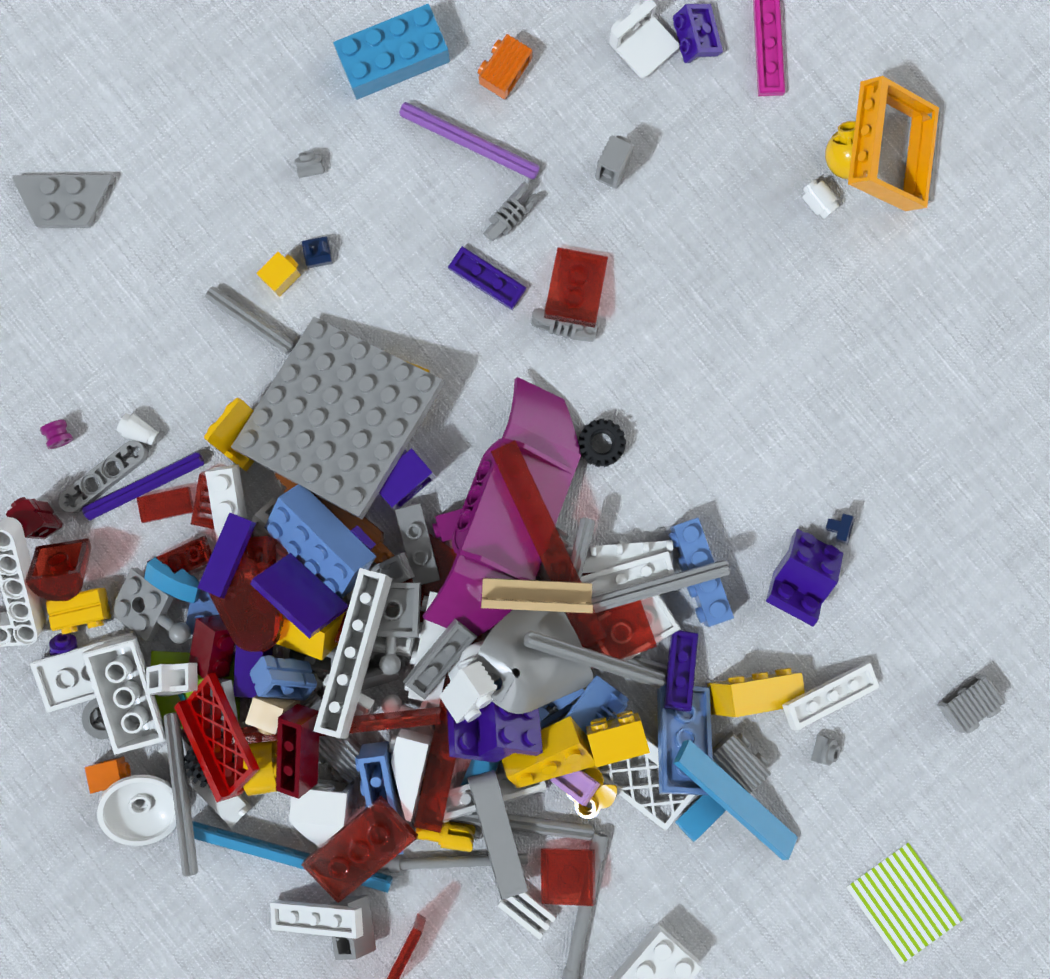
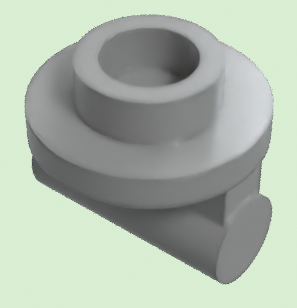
(308, 164)
(825, 750)

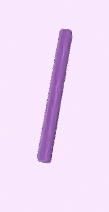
(469, 140)

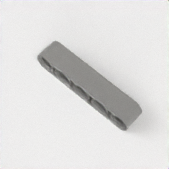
(497, 834)

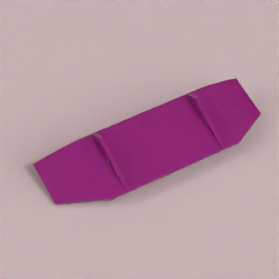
(489, 530)

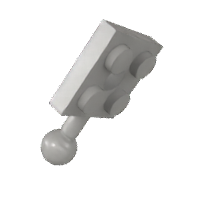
(156, 602)
(404, 625)

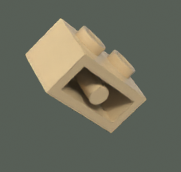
(265, 713)

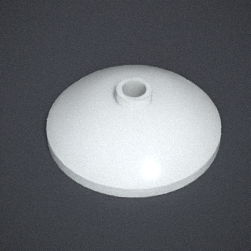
(137, 821)

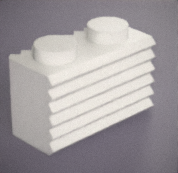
(468, 692)

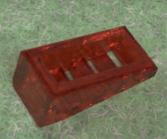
(199, 498)

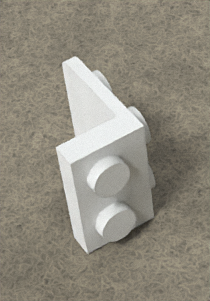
(642, 40)

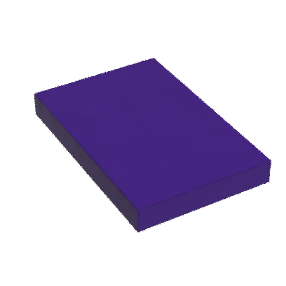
(299, 595)

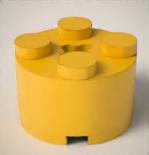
(265, 779)

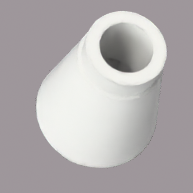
(136, 429)

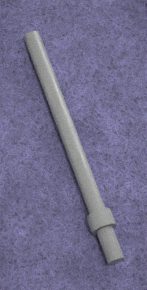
(398, 864)

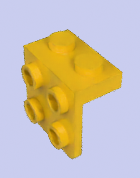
(226, 430)

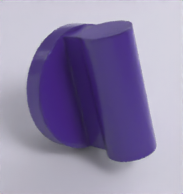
(62, 643)

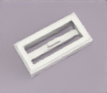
(524, 922)

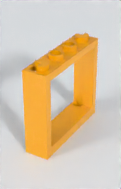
(867, 140)

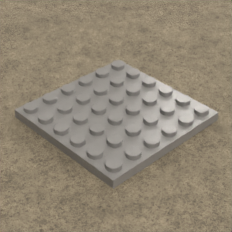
(338, 416)

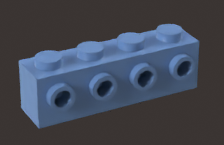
(695, 552)
(377, 775)

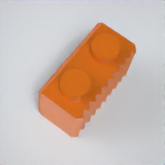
(505, 66)

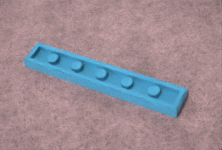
(735, 799)

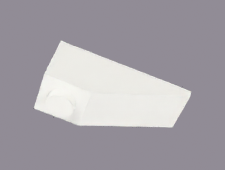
(409, 765)

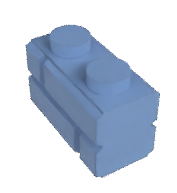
(283, 678)

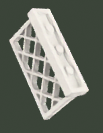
(642, 806)

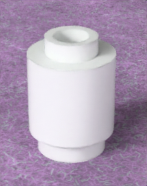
(820, 198)

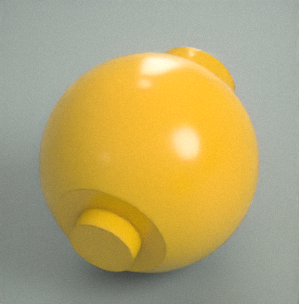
(839, 150)

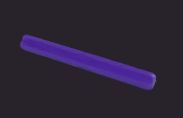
(143, 485)

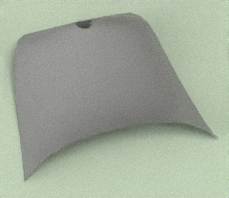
(542, 675)

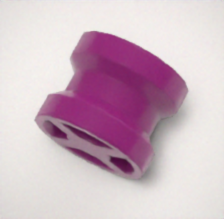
(56, 434)

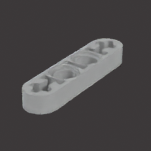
(105, 479)

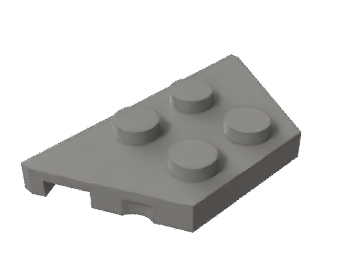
(63, 199)

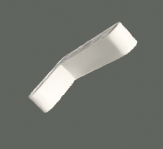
(21, 622)

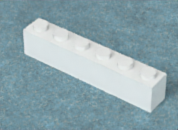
(353, 654)

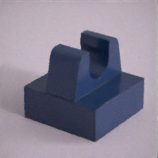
(317, 252)
(842, 528)

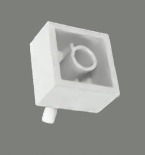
(322, 810)

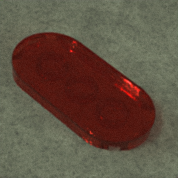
(246, 613)

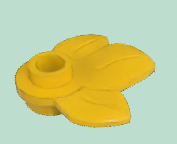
(602, 798)

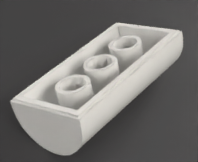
(121, 693)

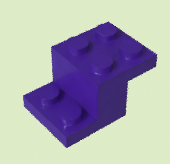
(805, 577)
(495, 735)

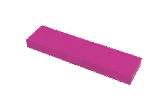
(768, 47)

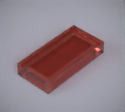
(165, 505)

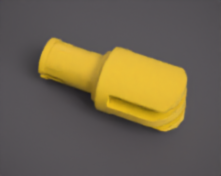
(452, 836)

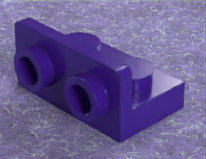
(697, 32)

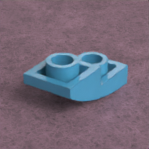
(178, 585)
(699, 817)

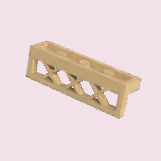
(537, 595)

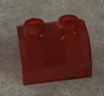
(59, 569)

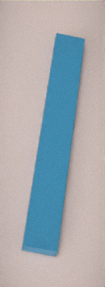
(270, 851)

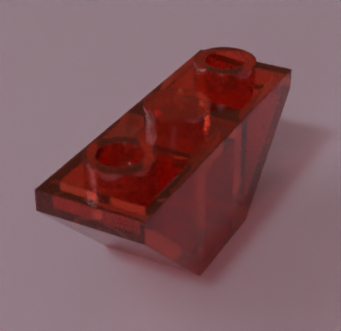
(190, 556)

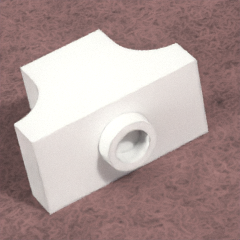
(171, 679)

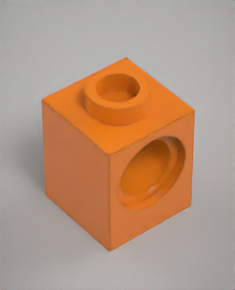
(105, 773)

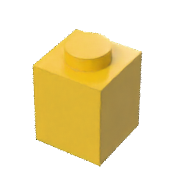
(279, 273)

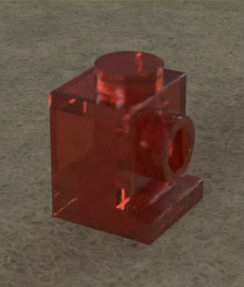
(262, 545)

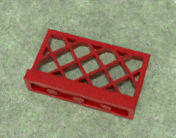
(213, 752)

